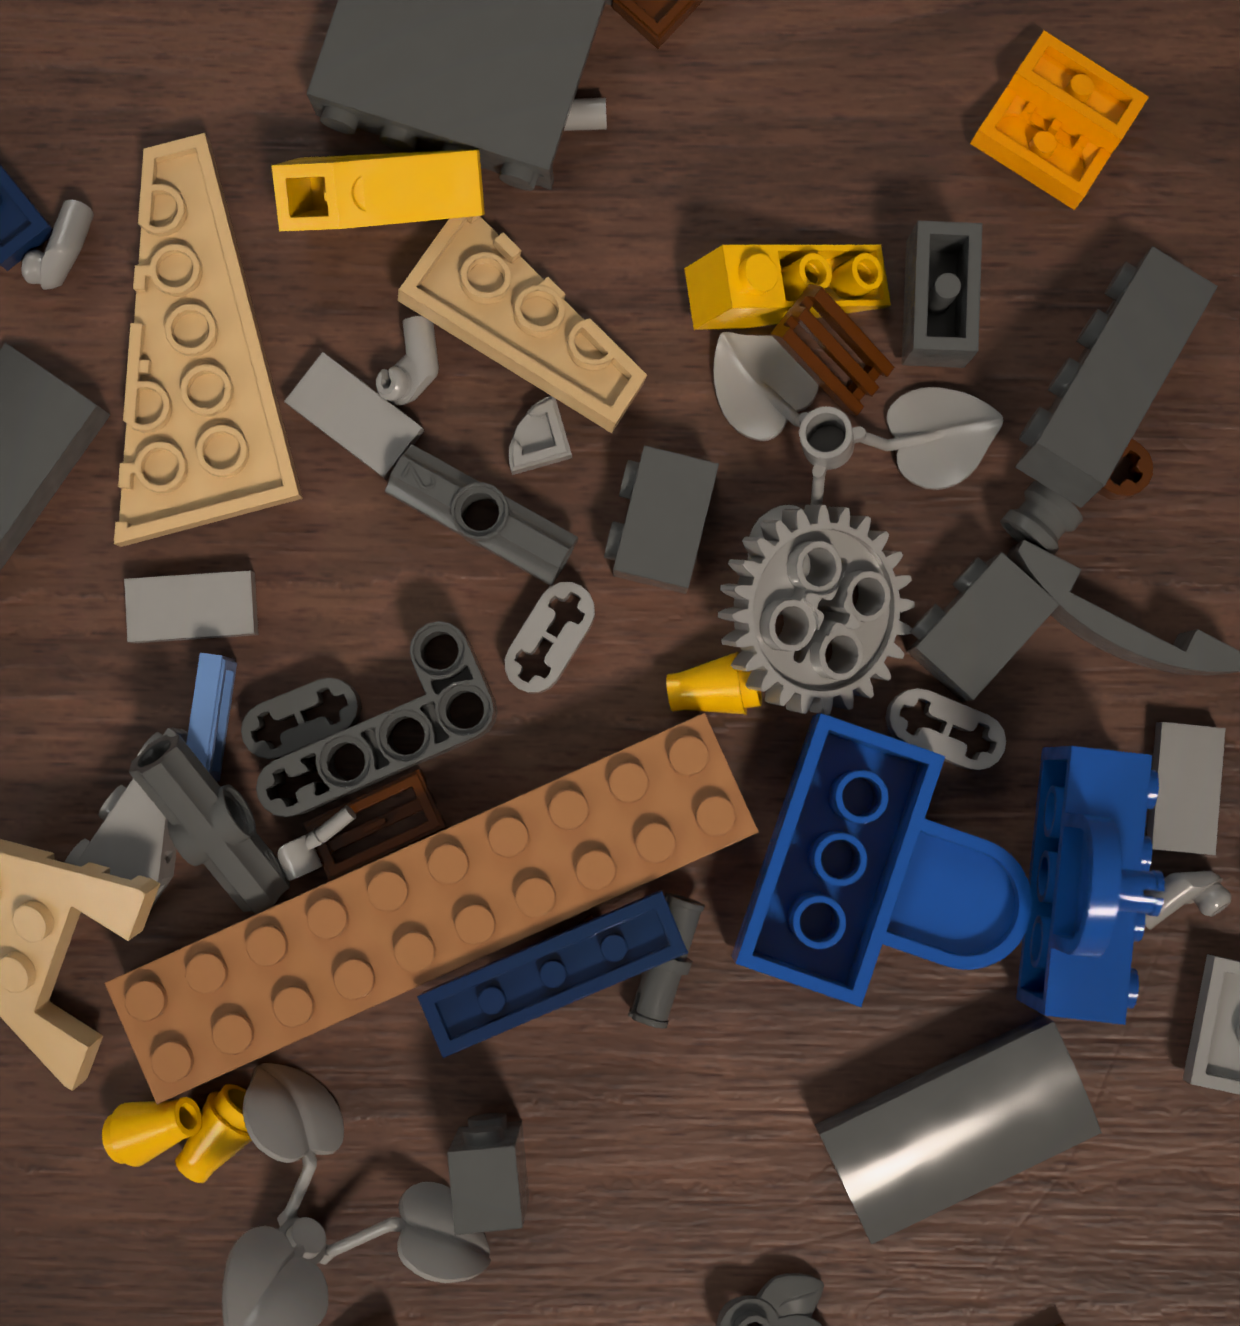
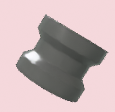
(1042, 518)

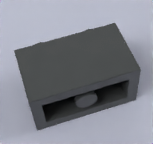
(942, 294)
(663, 519)
(980, 626)
(488, 1175)

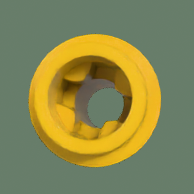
(712, 688)
(146, 1129)
(220, 1135)

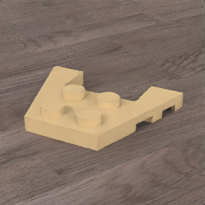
(37, 921)

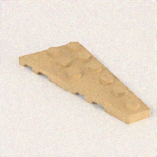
(198, 383)

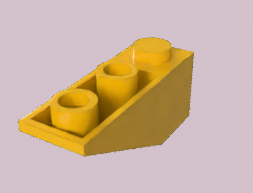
(377, 189)
(761, 282)

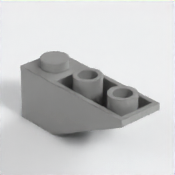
(133, 834)

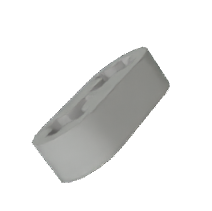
(537, 628)
(950, 715)

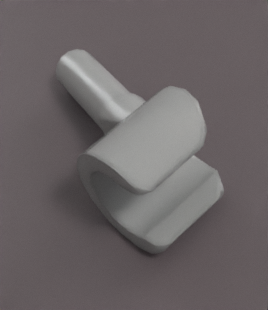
(300, 854)

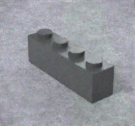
(1115, 377)

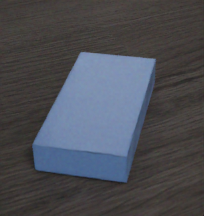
(211, 710)

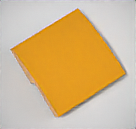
(1059, 120)

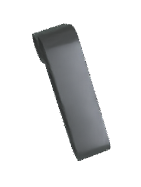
(376, 734)

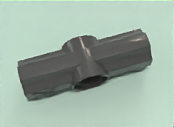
(446, 495)
(210, 823)

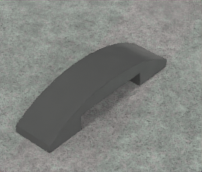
(1189, 655)

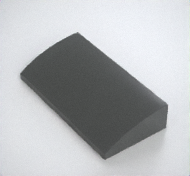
(41, 440)
(959, 1128)

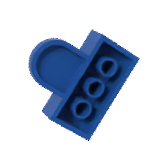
(867, 870)
(1089, 883)

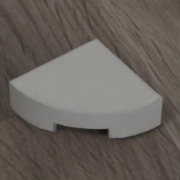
(539, 438)

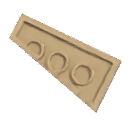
(499, 305)

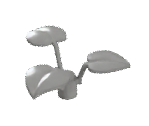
(934, 429)
(275, 1272)

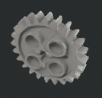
(816, 609)

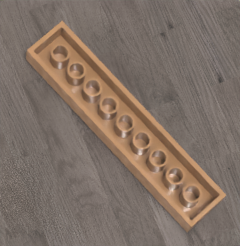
(430, 908)

